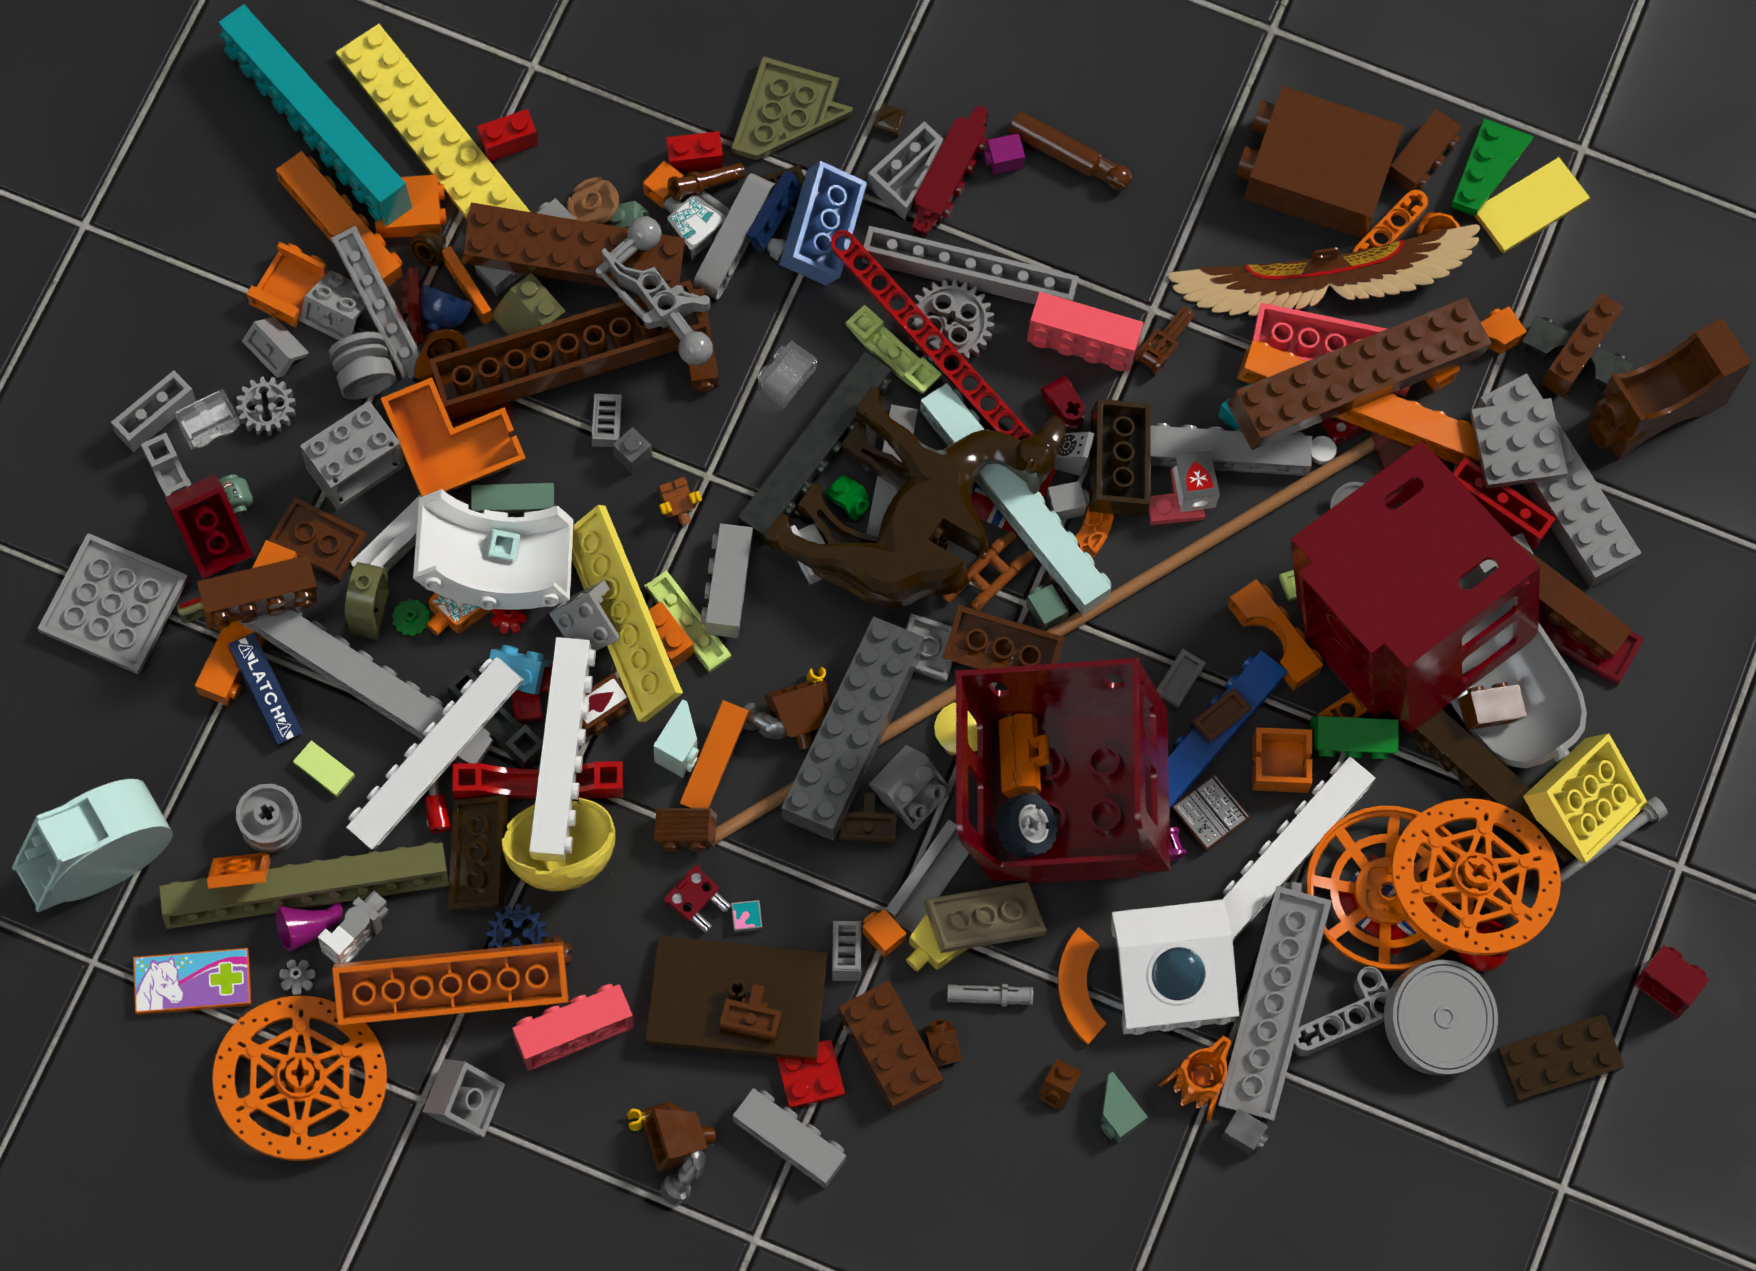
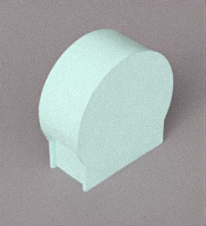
(91, 843)

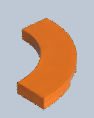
(1093, 532)
(1073, 987)

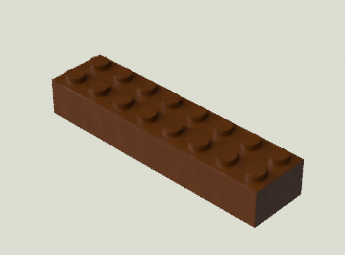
(558, 246)

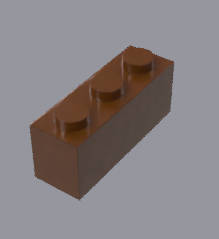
(1425, 152)

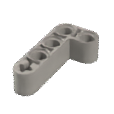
(1340, 1018)

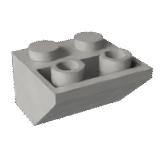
(910, 786)

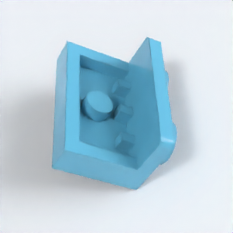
(527, 666)

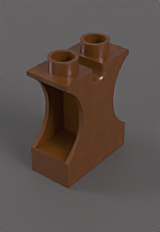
(1673, 388)

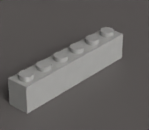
(1230, 450)

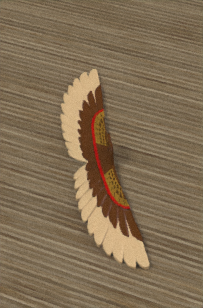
(1357, 274)

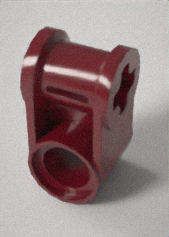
(1063, 399)

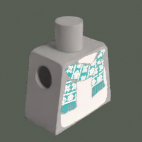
(695, 222)

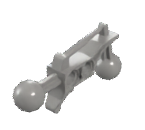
(644, 234)

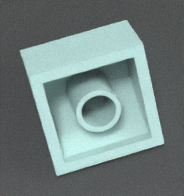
(677, 743)

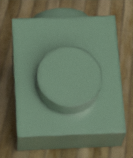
(626, 213)

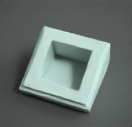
(503, 545)

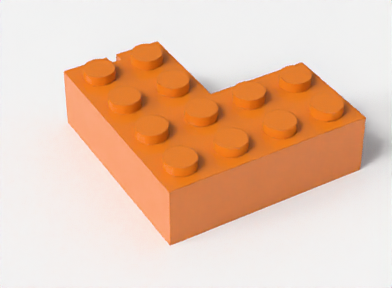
(443, 454)

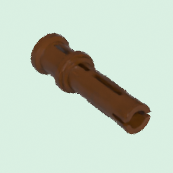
(696, 182)

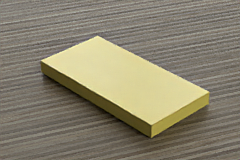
(1531, 205)

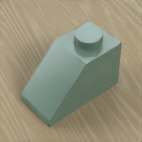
(1120, 1111)

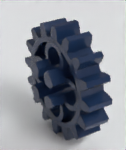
(518, 917)

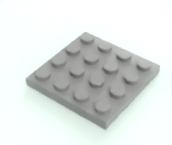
(113, 603)

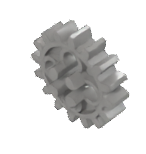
(275, 394)

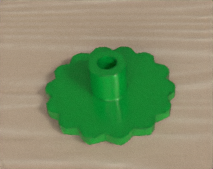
(410, 617)

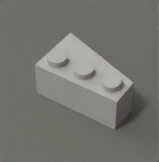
(904, 169)

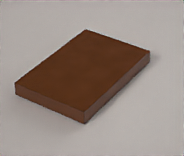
(321, 536)

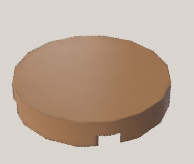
(593, 201)

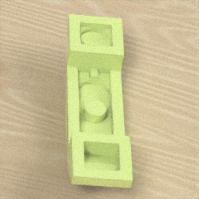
(891, 351)

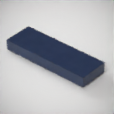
(773, 211)

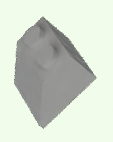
(463, 1097)

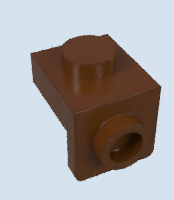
(942, 1042)
(1059, 1084)

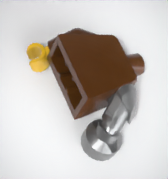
(794, 710)
(674, 1141)

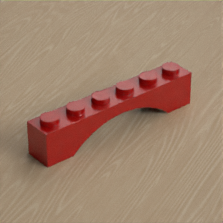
(485, 780)

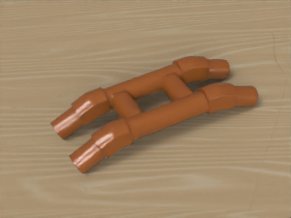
(1007, 572)

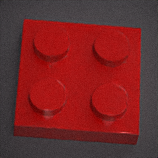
(811, 1081)

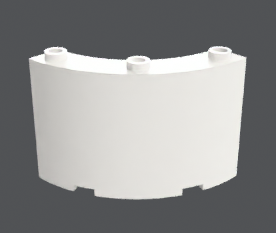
(455, 548)

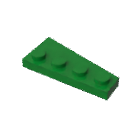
(1490, 161)

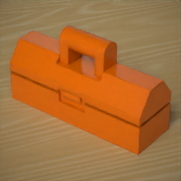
(1019, 754)

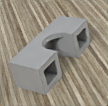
(165, 464)

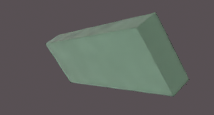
(512, 497)

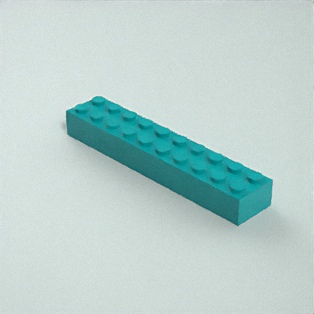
(314, 116)

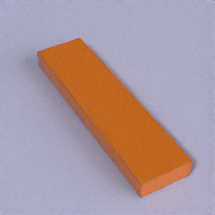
(714, 756)

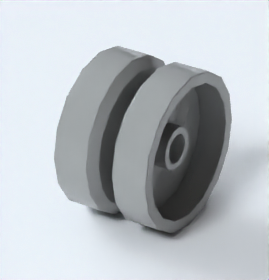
(266, 802)

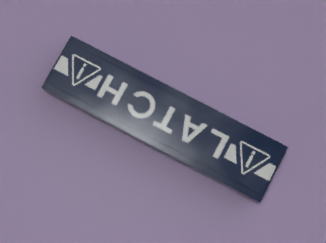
(264, 689)

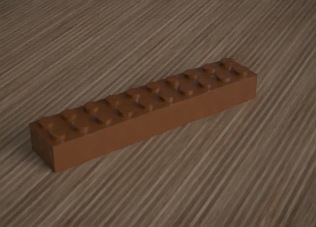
(552, 356)
(1358, 373)

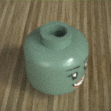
(237, 493)

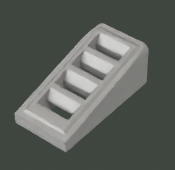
(606, 439)
(846, 968)

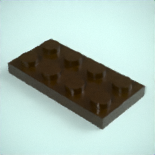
(477, 853)
(1560, 1058)

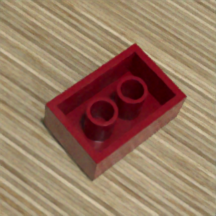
(208, 526)

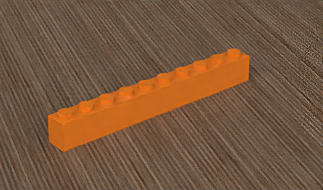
(1387, 416)

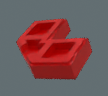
(528, 706)

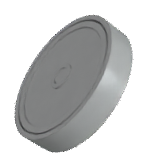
(1441, 1017)

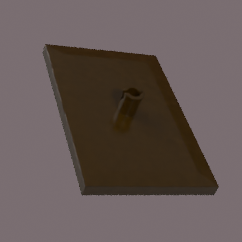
(699, 975)

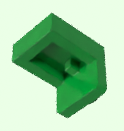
(849, 496)

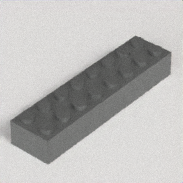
(853, 728)

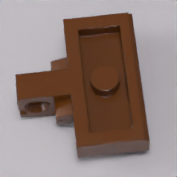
(751, 1016)

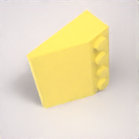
(1587, 797)

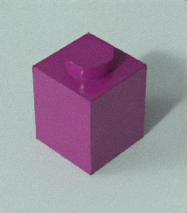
(1004, 154)

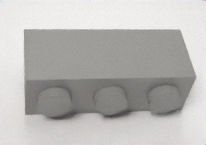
(153, 411)

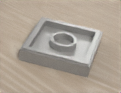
(935, 641)

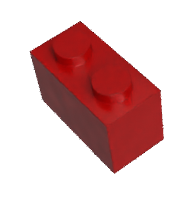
(507, 135)
(695, 152)

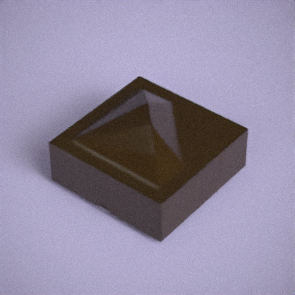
(890, 120)

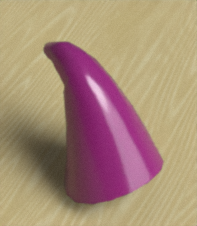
(301, 927)

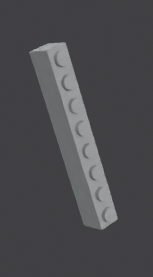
(978, 269)

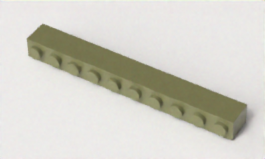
(307, 885)

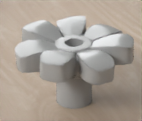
(299, 981)

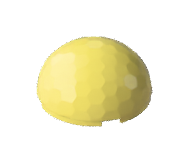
(590, 853)

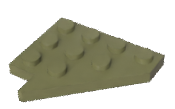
(785, 108)

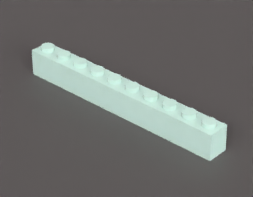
(1022, 509)

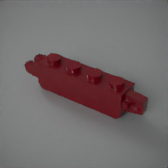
(949, 169)

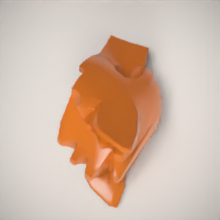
(1202, 1076)

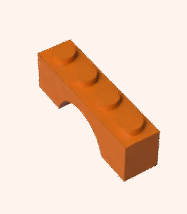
(1504, 333)
(1256, 607)

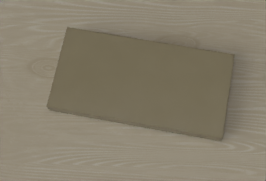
(984, 917)

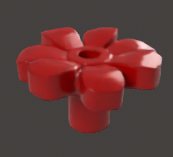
(508, 619)

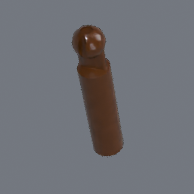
(1069, 151)

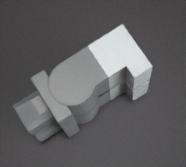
(355, 930)

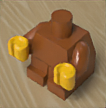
(678, 500)

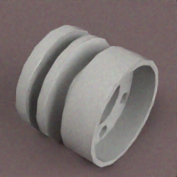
(362, 365)

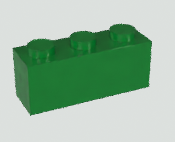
(1354, 736)

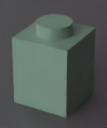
(1046, 607)

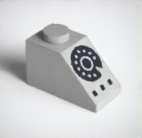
(1074, 452)

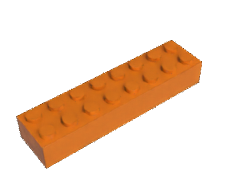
(450, 983)

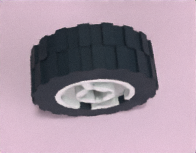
(1026, 825)

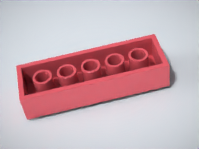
(1308, 333)

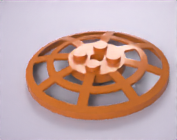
(1368, 888)

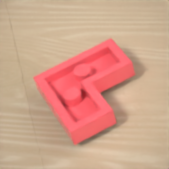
(1166, 509)

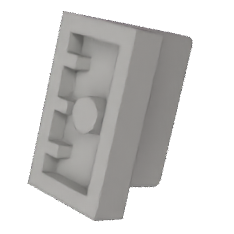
(332, 306)
(585, 618)

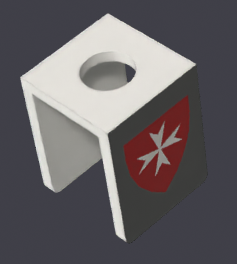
(1196, 481)

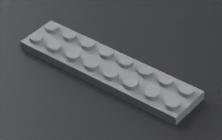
(1275, 1003)

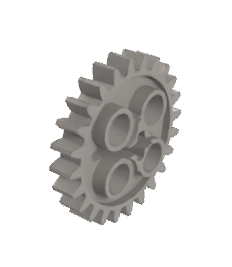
(960, 301)

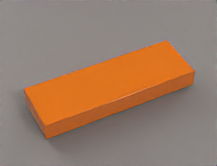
(467, 285)

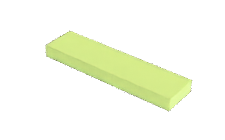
(707, 647)

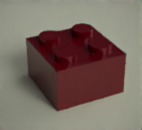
(1671, 981)

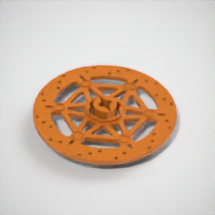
(1478, 888)
(291, 1064)

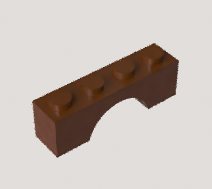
(1582, 345)

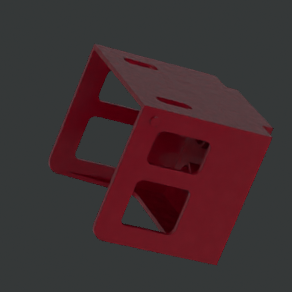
(1387, 593)
(1102, 774)

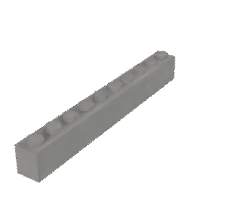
(360, 676)

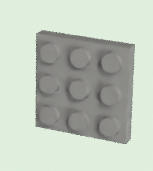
(1518, 443)

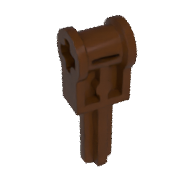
(1162, 345)

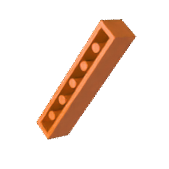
(334, 212)
(220, 674)

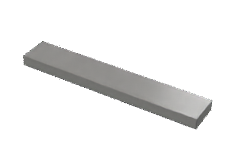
(377, 300)
(885, 491)

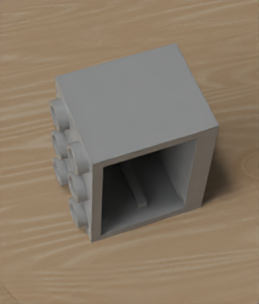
(352, 455)

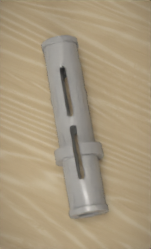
(990, 994)

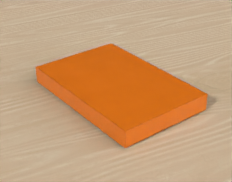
(238, 870)

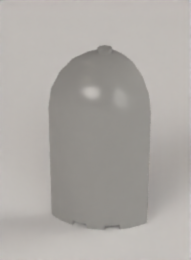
(1547, 686)

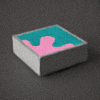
(746, 916)

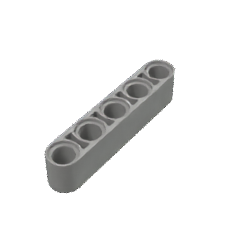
(732, 239)

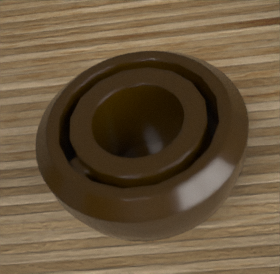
(428, 247)

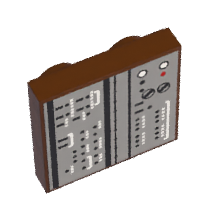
(1210, 813)

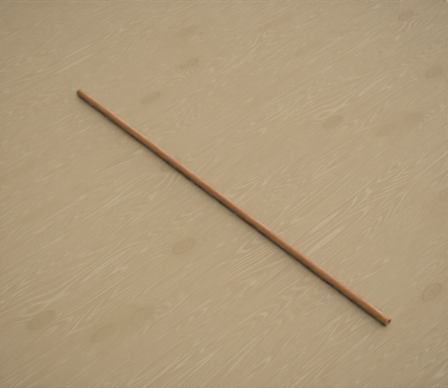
(1077, 619)

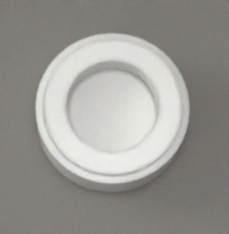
(1323, 450)

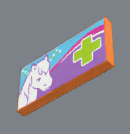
(192, 981)

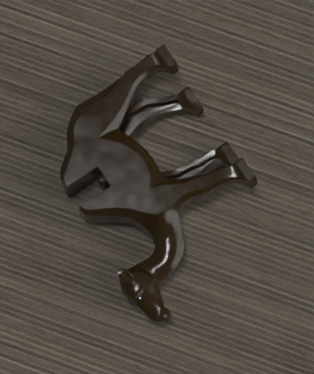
(923, 516)

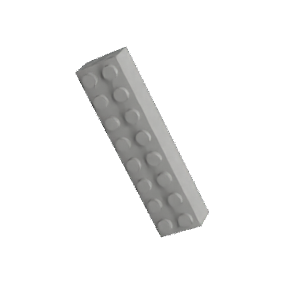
(1583, 515)

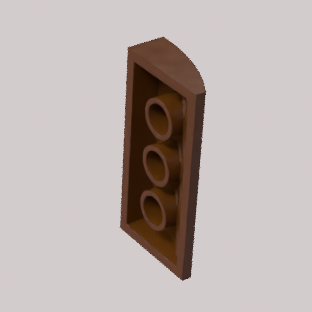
(995, 642)

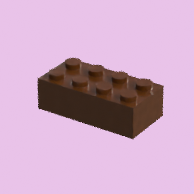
(257, 592)
(890, 1046)

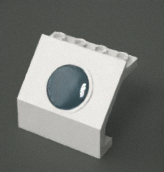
(1176, 966)

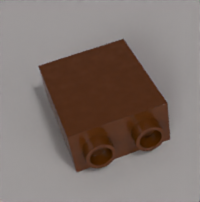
(1319, 161)

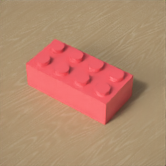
(1084, 332)
(573, 1026)

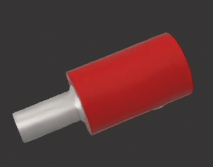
(436, 811)

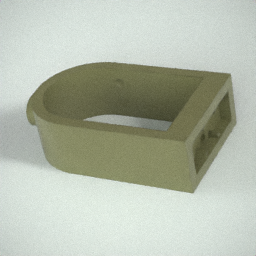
(366, 591)

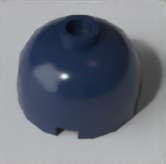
(442, 309)

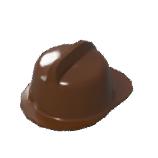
(435, 345)

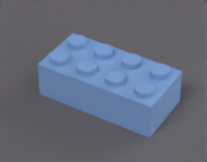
(825, 206)

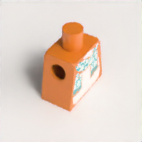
(452, 614)

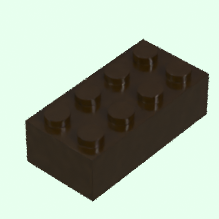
(1120, 457)

